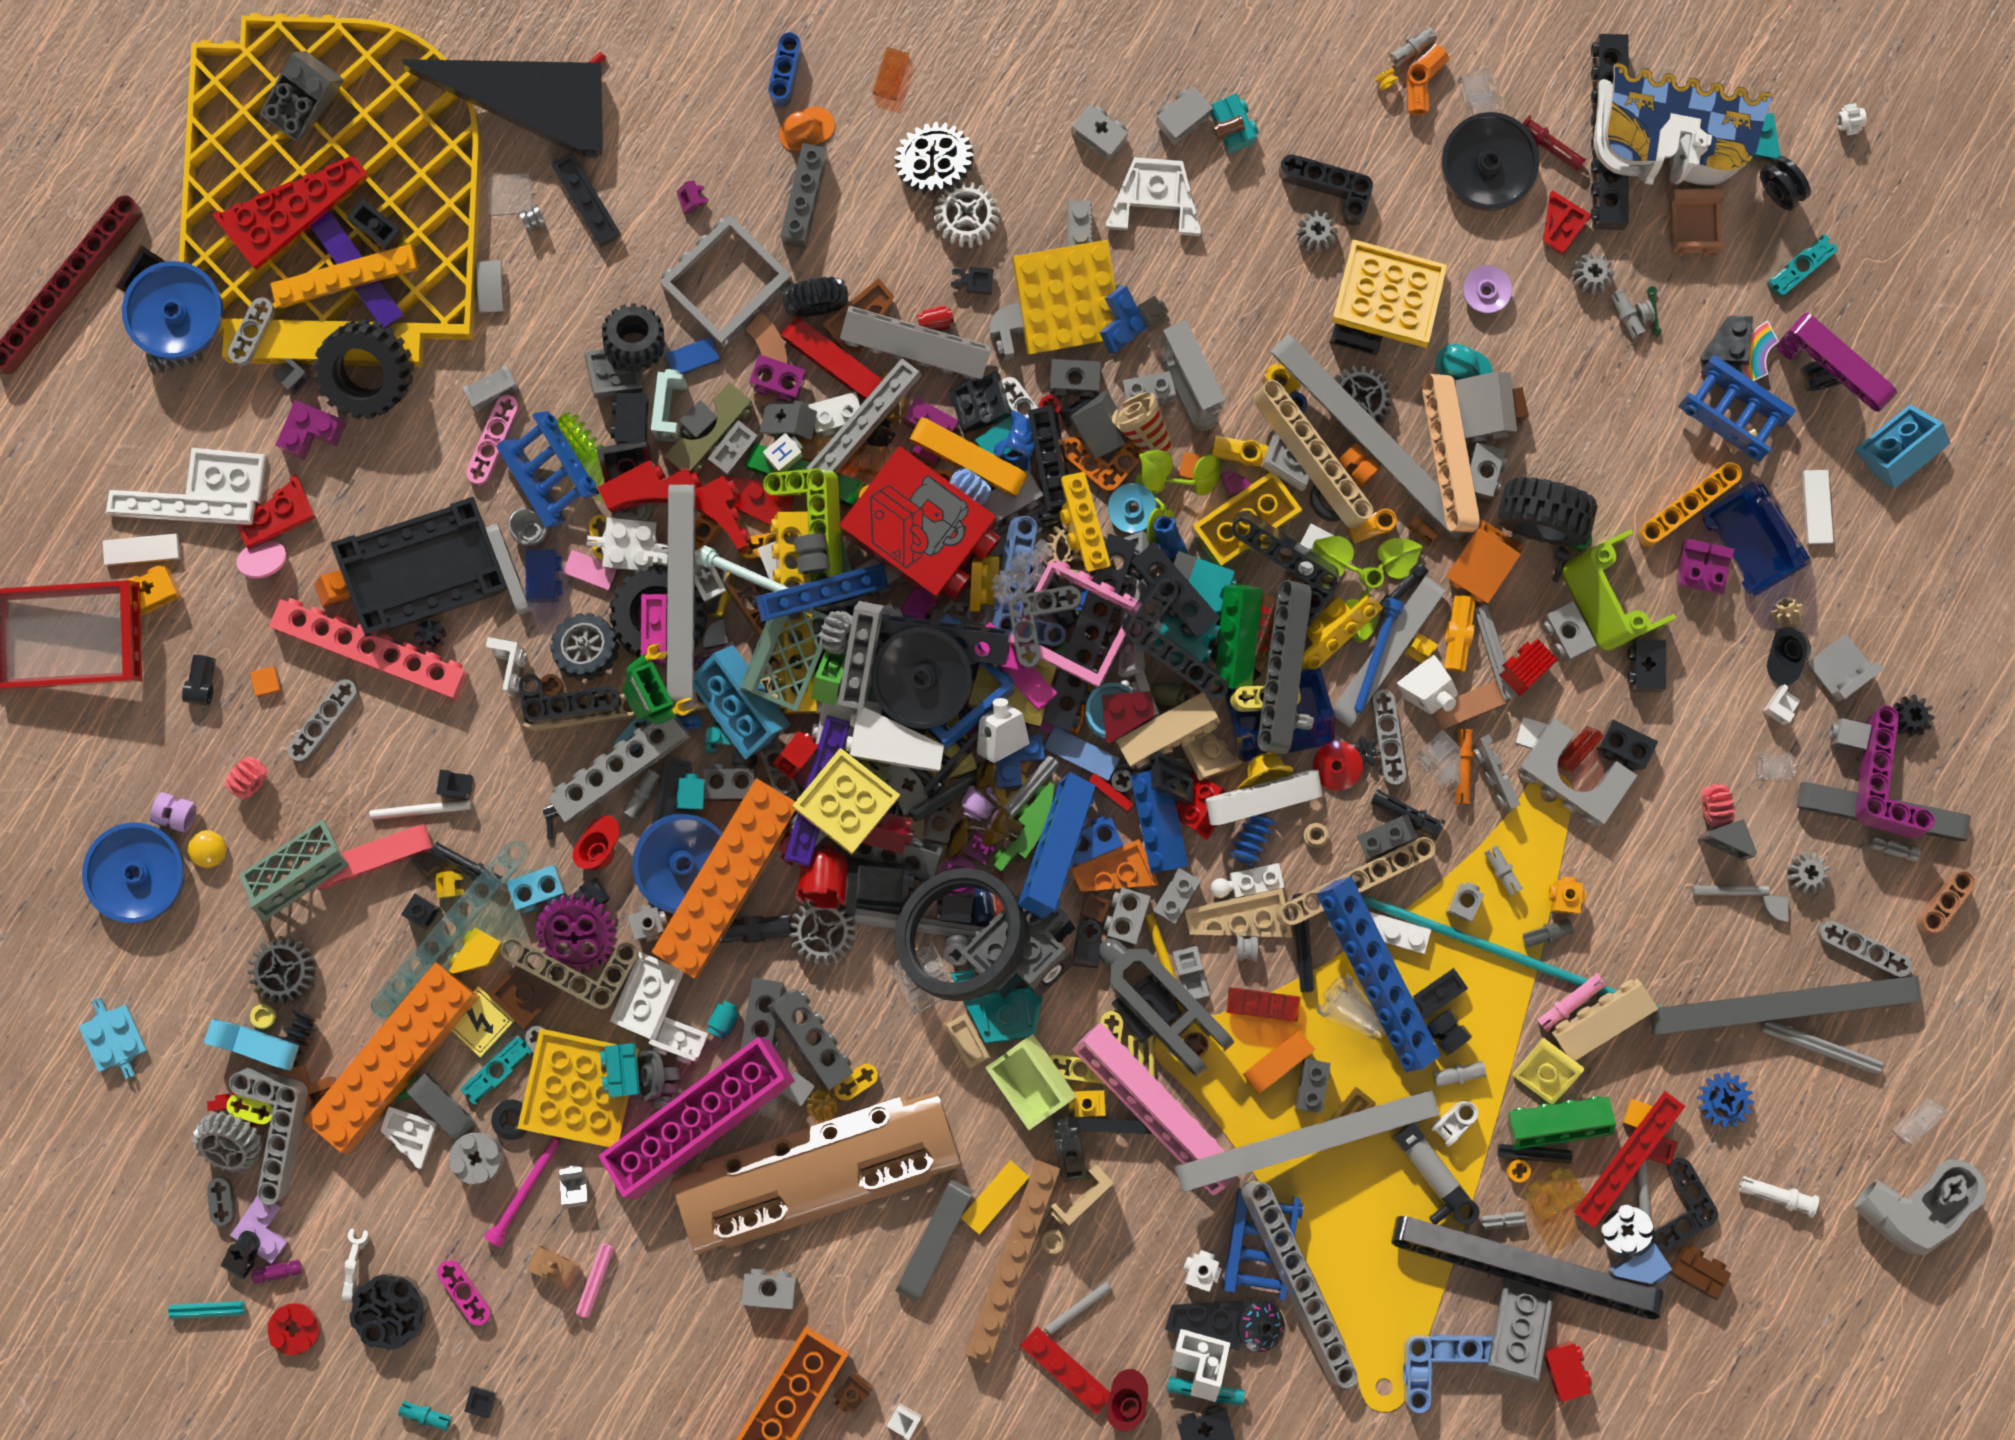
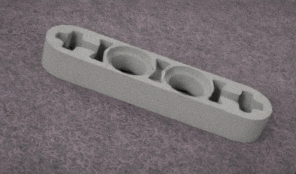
(508, 569)
(326, 723)
(1388, 737)
(1864, 949)

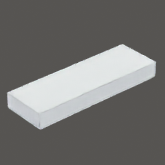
(1817, 507)
(141, 549)

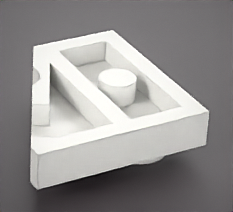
(409, 1133)

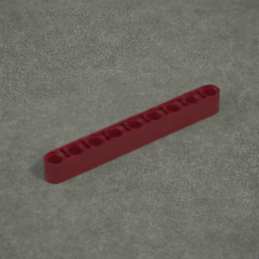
(66, 272)

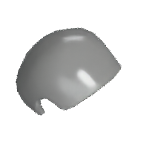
(526, 527)

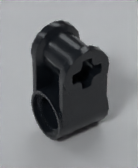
(1087, 949)
(242, 1255)

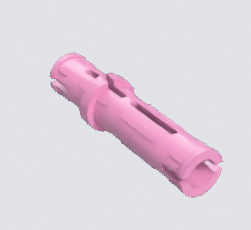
(1571, 1002)

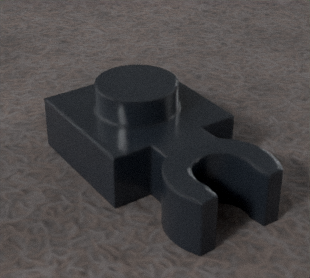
(978, 280)

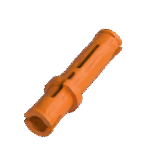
(1464, 741)

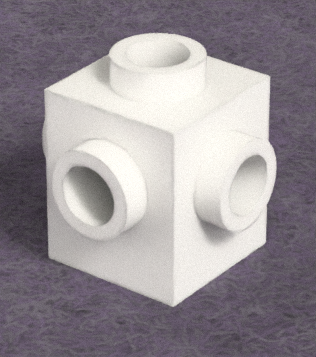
(1205, 1280)

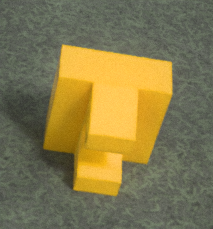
(1420, 648)
(445, 885)

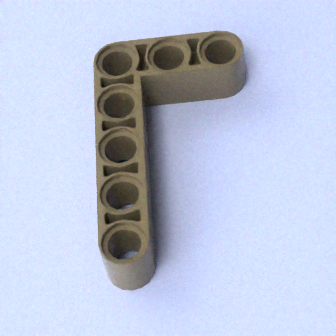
(570, 975)

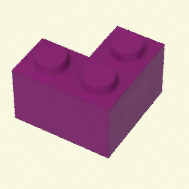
(922, 409)
(304, 425)

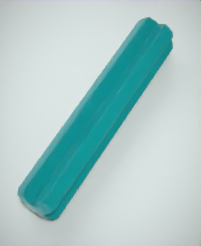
(206, 1310)

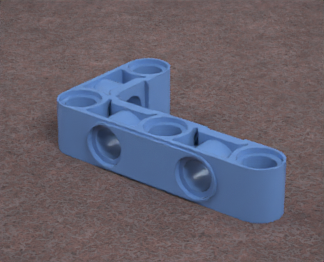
(1021, 543)
(1441, 1349)

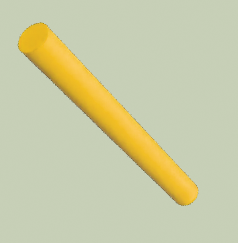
(1160, 947)

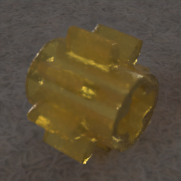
(822, 1105)

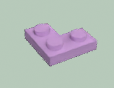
(257, 1220)

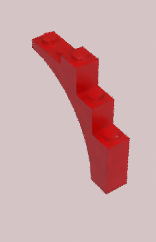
(646, 485)

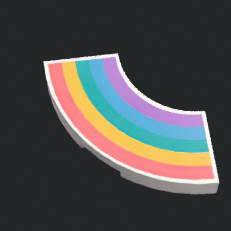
(1762, 341)

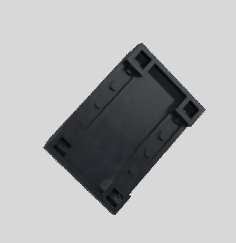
(419, 567)

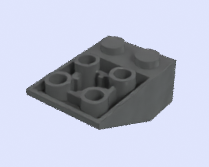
(300, 95)

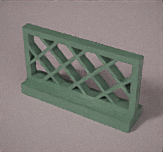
(764, 651)
(298, 879)

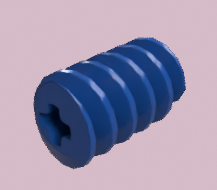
(1251, 839)

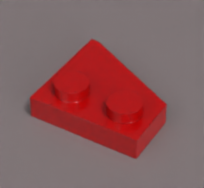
(1563, 223)

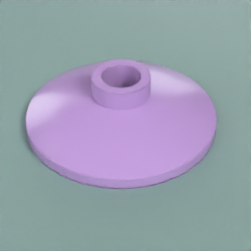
(1487, 277)

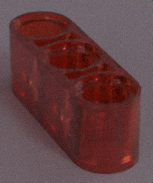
(1263, 1004)

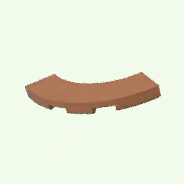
(771, 346)

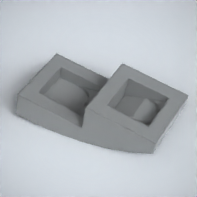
(490, 286)
(1191, 972)

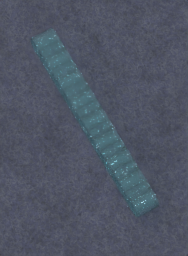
(461, 923)

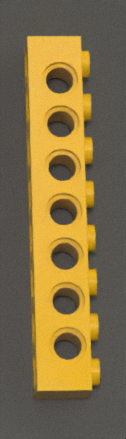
(797, 525)

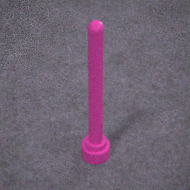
(497, 1233)

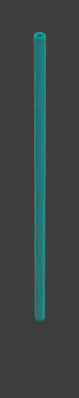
(1480, 943)

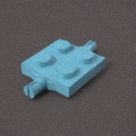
(113, 1038)

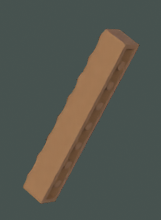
(1012, 1261)

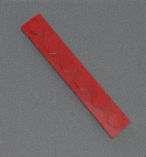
(1629, 1159)

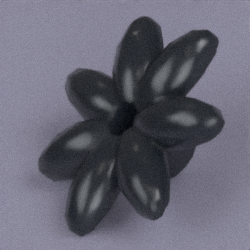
(1369, 748)

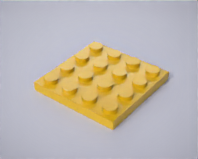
(1389, 293)
(1064, 295)
(567, 1091)

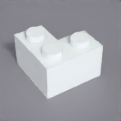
(1205, 1358)

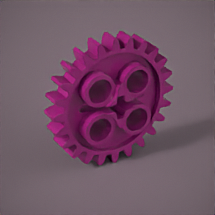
(576, 932)

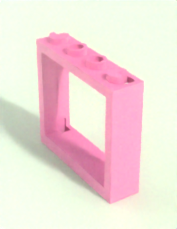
(1104, 591)

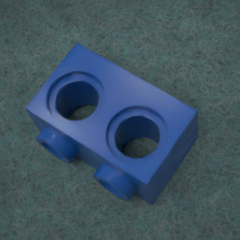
(1096, 846)

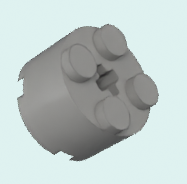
(463, 1164)

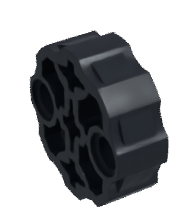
(387, 1286)

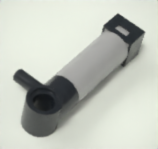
(1436, 1174)

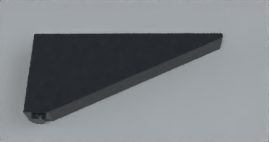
(543, 97)

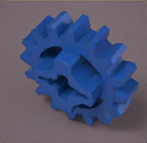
(1729, 1108)

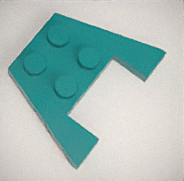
(1002, 1018)

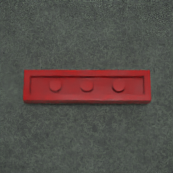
(1066, 1370)

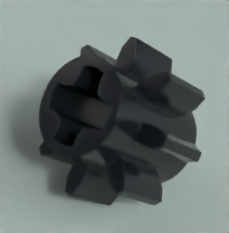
(882, 434)
(430, 634)

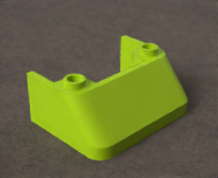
(1598, 602)

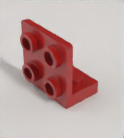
(1196, 814)

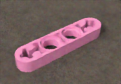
(489, 439)

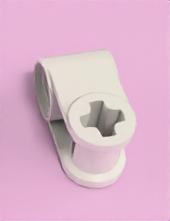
(1454, 1123)

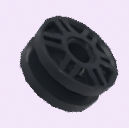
(1785, 183)
(1822, 378)

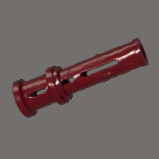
(1543, 133)

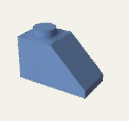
(1645, 1268)

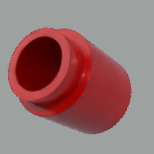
(936, 318)

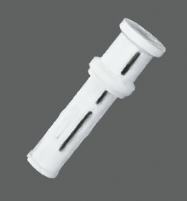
(1789, 1198)

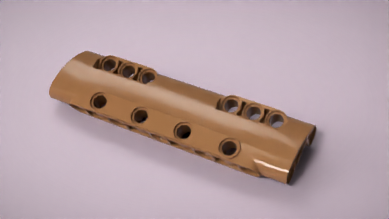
(816, 1173)

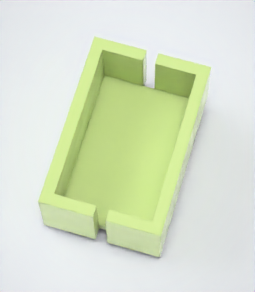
(1030, 1082)

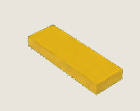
(994, 1197)

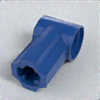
(1168, 537)

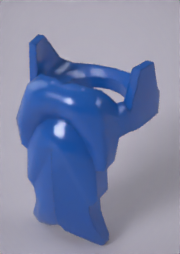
(1020, 440)

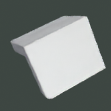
(1782, 705)
(904, 1421)

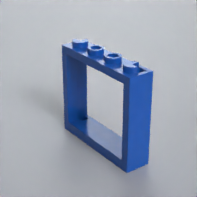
(949, 737)

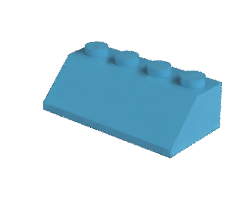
(744, 717)

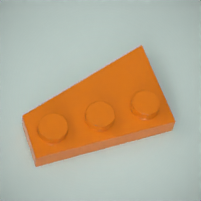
(1116, 870)

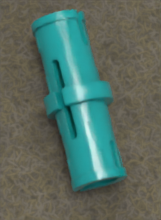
(425, 1416)

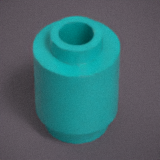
(723, 1019)

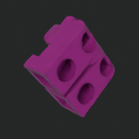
(1704, 566)

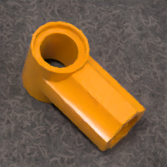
(1372, 528)

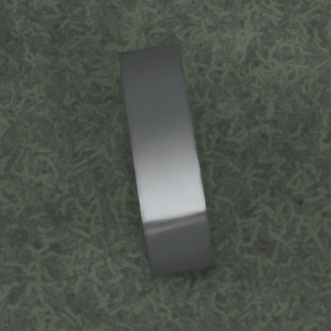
(215, 1203)

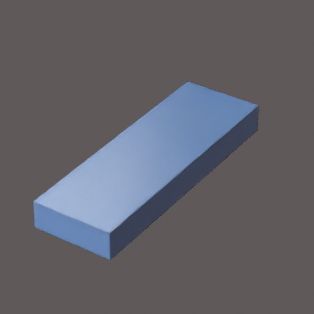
(1082, 754)

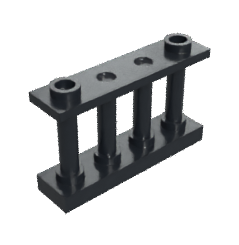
(936, 783)

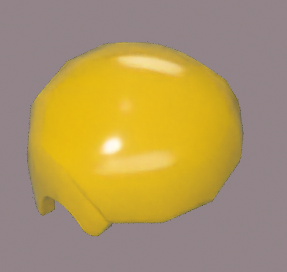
(207, 849)

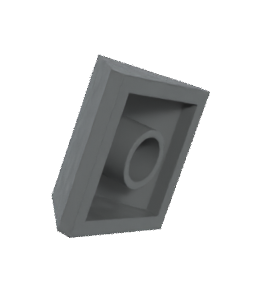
(1096, 426)
(1731, 839)

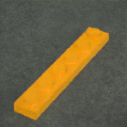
(344, 276)

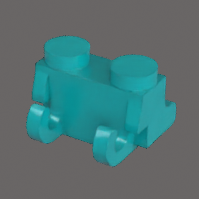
(716, 736)

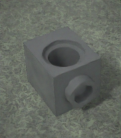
(698, 421)

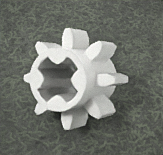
(1851, 119)

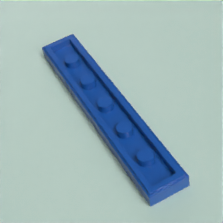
(821, 592)

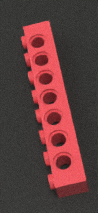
(285, 622)

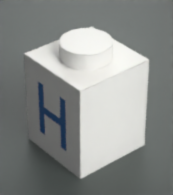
(783, 453)

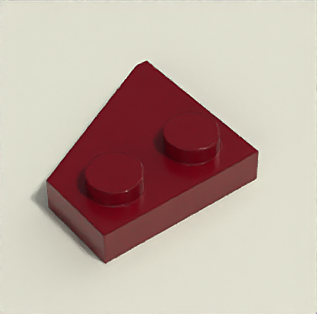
(1125, 712)

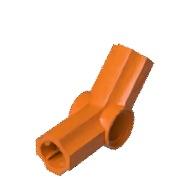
(1418, 90)

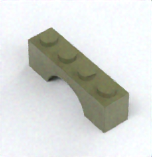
(691, 454)

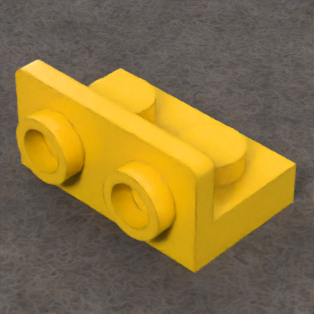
(981, 581)

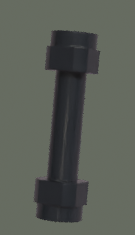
(1417, 572)

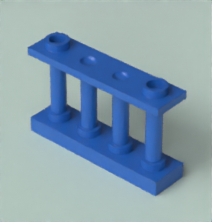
(1747, 391)
(527, 475)
(1239, 1253)

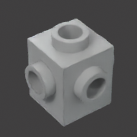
(639, 923)

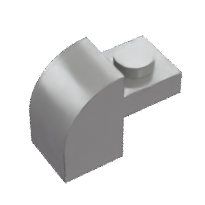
(1005, 323)

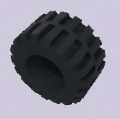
(633, 354)

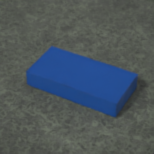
(693, 356)

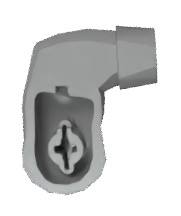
(1929, 1212)

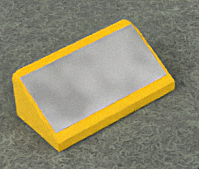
(718, 605)

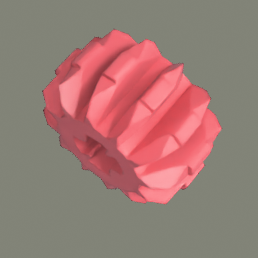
(246, 777)
(1717, 805)

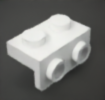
(680, 1040)

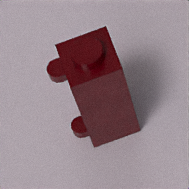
(891, 833)

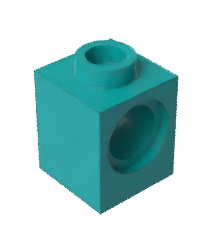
(690, 793)

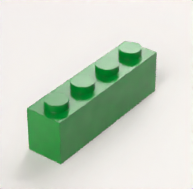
(1238, 634)
(1561, 1122)

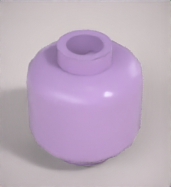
(976, 804)

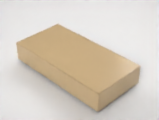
(967, 1041)

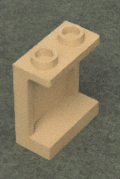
(1086, 1200)

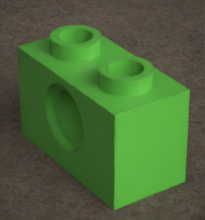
(829, 678)

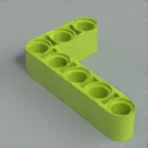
(817, 517)

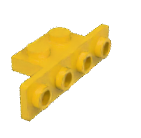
(1082, 523)
(1335, 627)

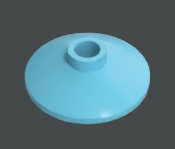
(1120, 505)

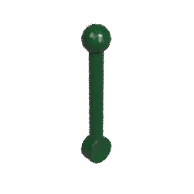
(1651, 291)

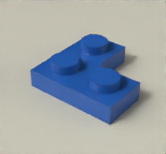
(1127, 321)
(1009, 770)

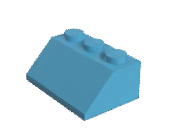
(1903, 445)

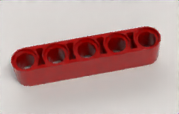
(830, 358)

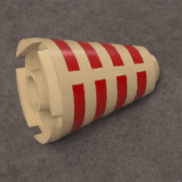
(1143, 423)

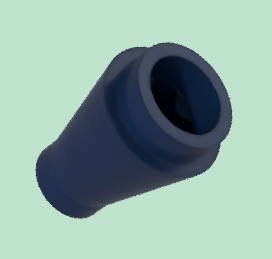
(982, 909)

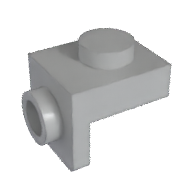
(573, 1187)

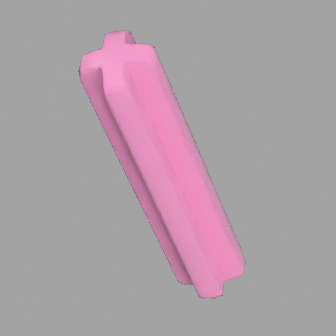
(595, 1280)

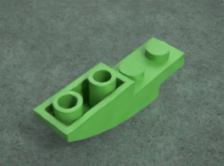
(1033, 820)

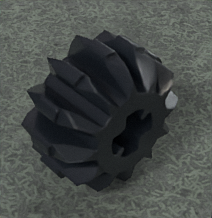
(1920, 715)

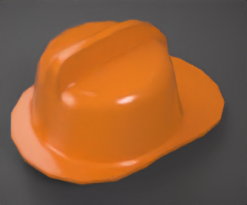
(806, 126)

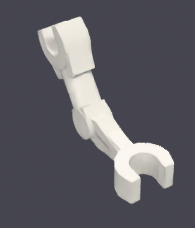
(350, 1285)

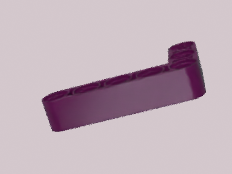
(1838, 360)
(1880, 778)

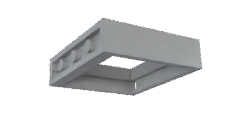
(750, 311)
(1191, 376)

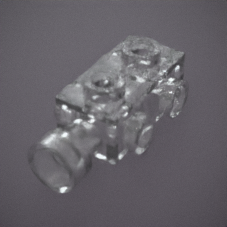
(1018, 575)

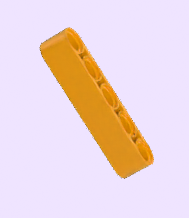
(968, 456)
(1697, 496)

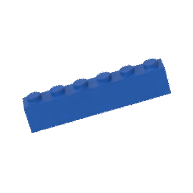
(1056, 846)

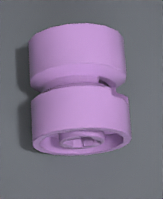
(168, 811)

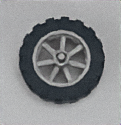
(569, 631)

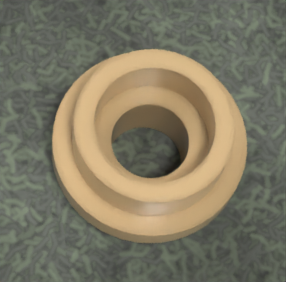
(1324, 835)

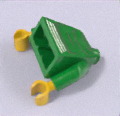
(647, 692)

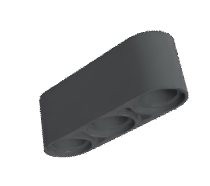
(441, 1106)

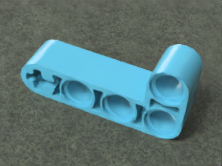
(251, 1044)

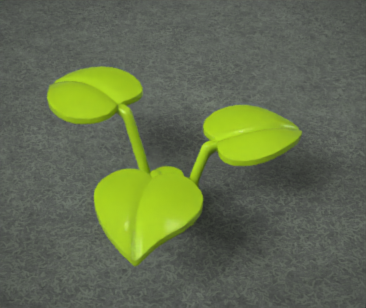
(1154, 473)
(1397, 558)

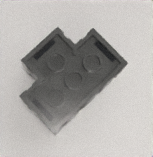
(1043, 956)

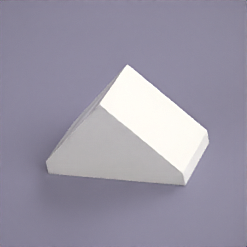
(707, 580)

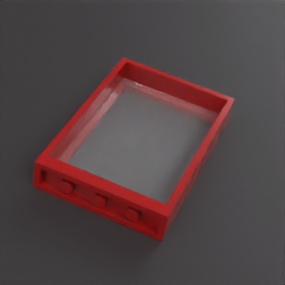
(70, 635)

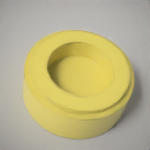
(263, 1016)

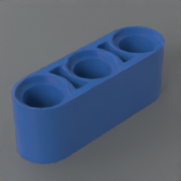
(785, 80)

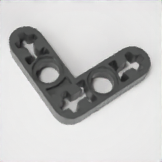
(1033, 610)

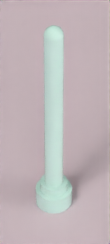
(709, 558)

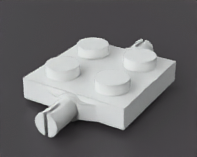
(626, 542)

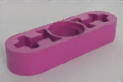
(446, 1281)

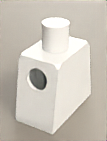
(1429, 687)
(1001, 731)

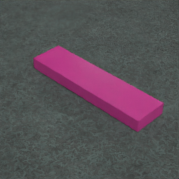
(1025, 679)

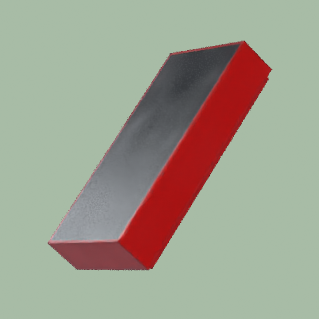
(1111, 793)

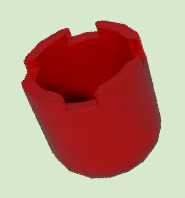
(824, 879)

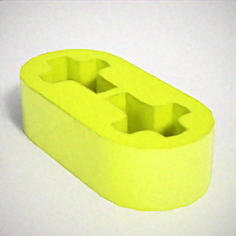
(249, 1115)

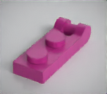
(654, 623)

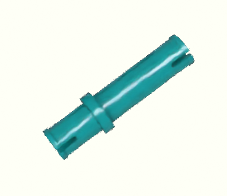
(1225, 1394)

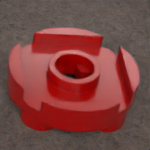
(302, 1341)

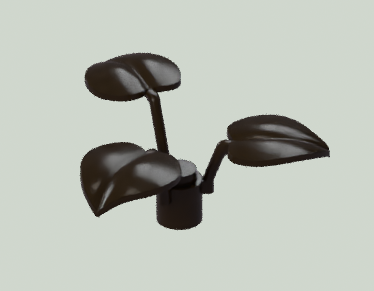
(999, 828)

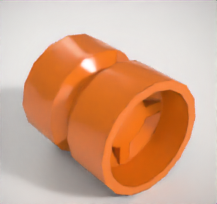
(1359, 465)

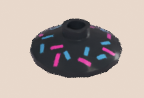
(1252, 1322)

